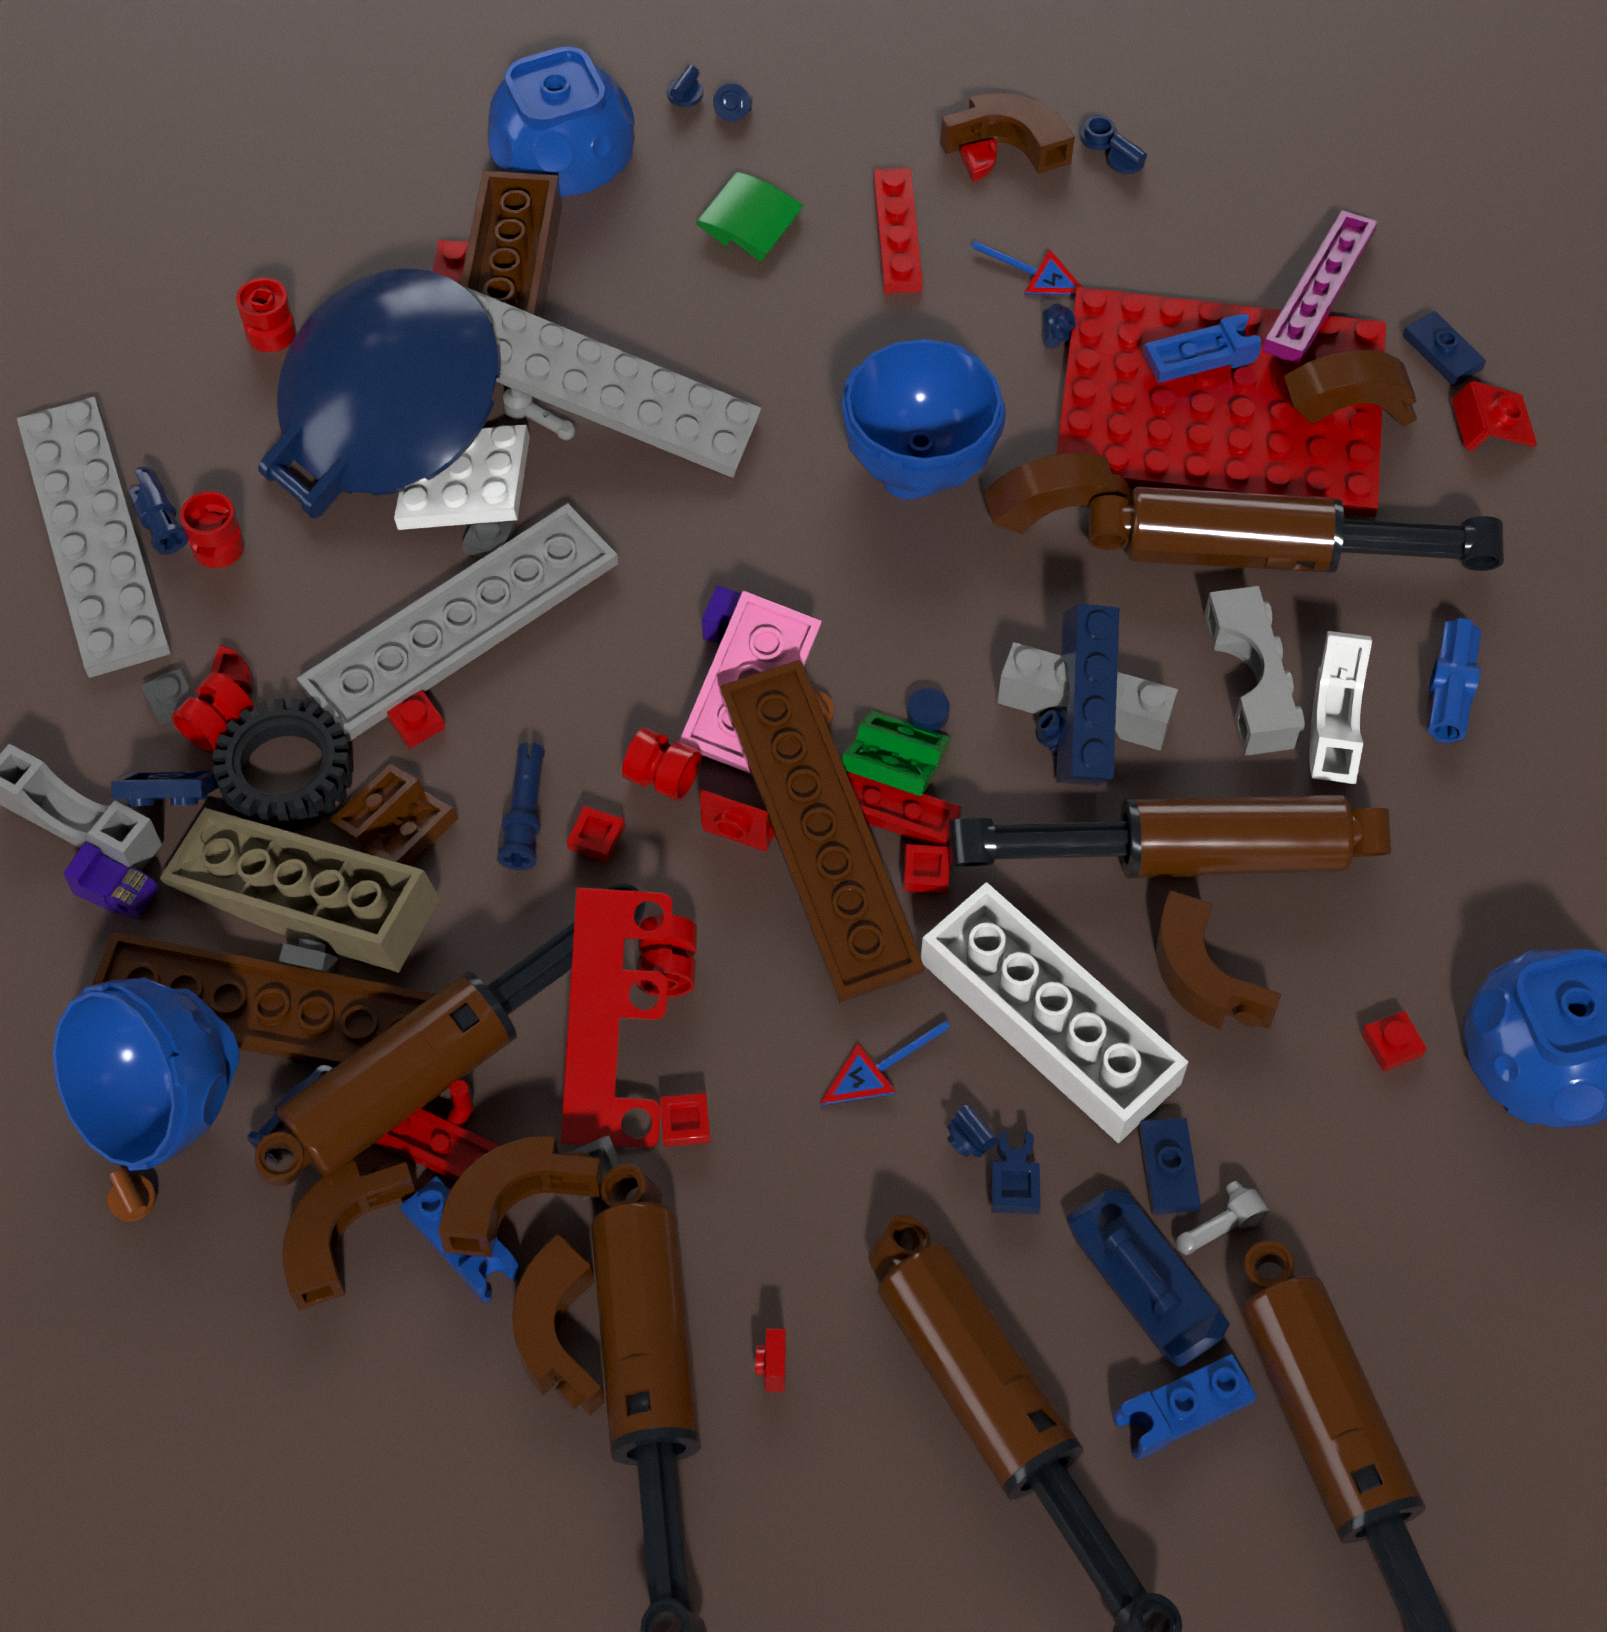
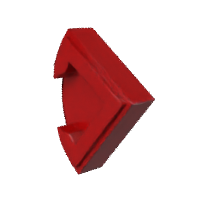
(979, 158)
(234, 667)

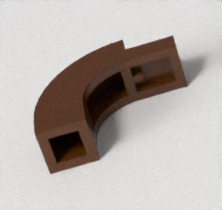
(1013, 121)
(1351, 380)
(1050, 485)
(1194, 977)
(502, 1180)
(322, 1219)
(541, 1299)

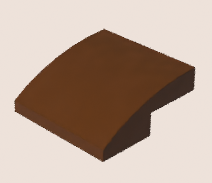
(393, 817)

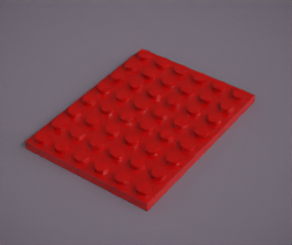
(1217, 425)

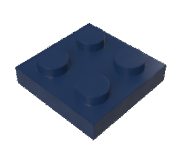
(149, 786)

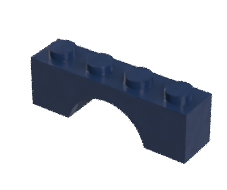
(1091, 655)

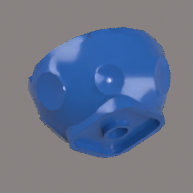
(561, 120)
(923, 398)
(1530, 1045)
(142, 1069)

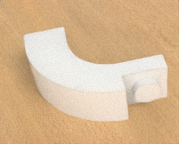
(1337, 708)

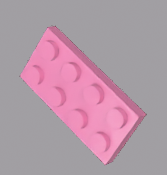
(755, 641)

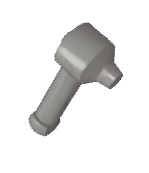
(520, 407)
(1243, 1210)

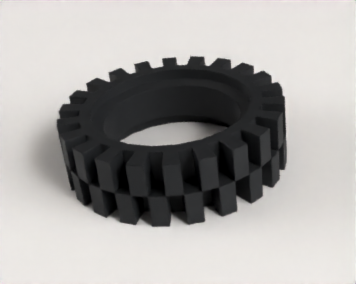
(283, 721)

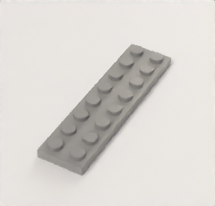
(620, 389)
(92, 538)
(458, 621)

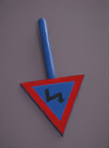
(1048, 279)
(864, 1079)

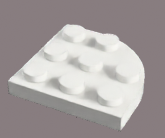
(475, 488)

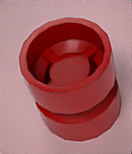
(266, 314)
(212, 529)
(206, 716)
(665, 765)
(669, 956)

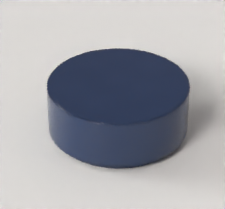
(928, 709)

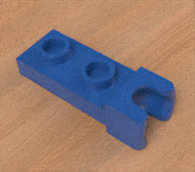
(1203, 349)
(425, 1213)
(1186, 1405)

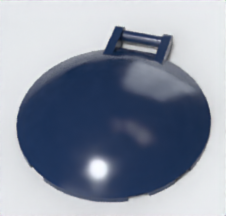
(383, 387)

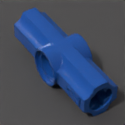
(1454, 680)

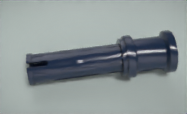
(521, 822)

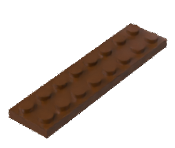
(821, 831)
(267, 1003)

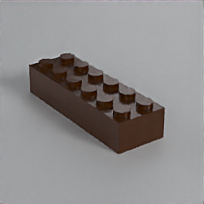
(514, 238)

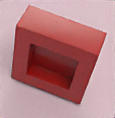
(415, 719)
(596, 834)
(926, 868)
(1393, 1041)
(685, 1120)
(771, 1360)

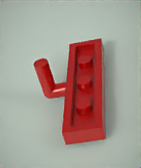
(440, 1142)

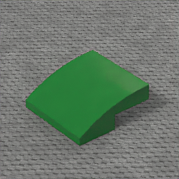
(750, 215)
(895, 753)

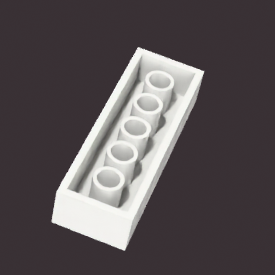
(1053, 1012)

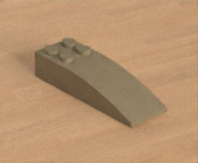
(305, 887)

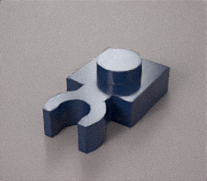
(1015, 1181)

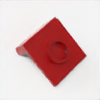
(1494, 412)
(735, 821)

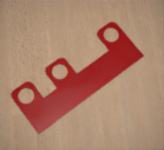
(595, 1007)

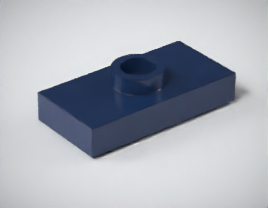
(1444, 348)
(1169, 1166)

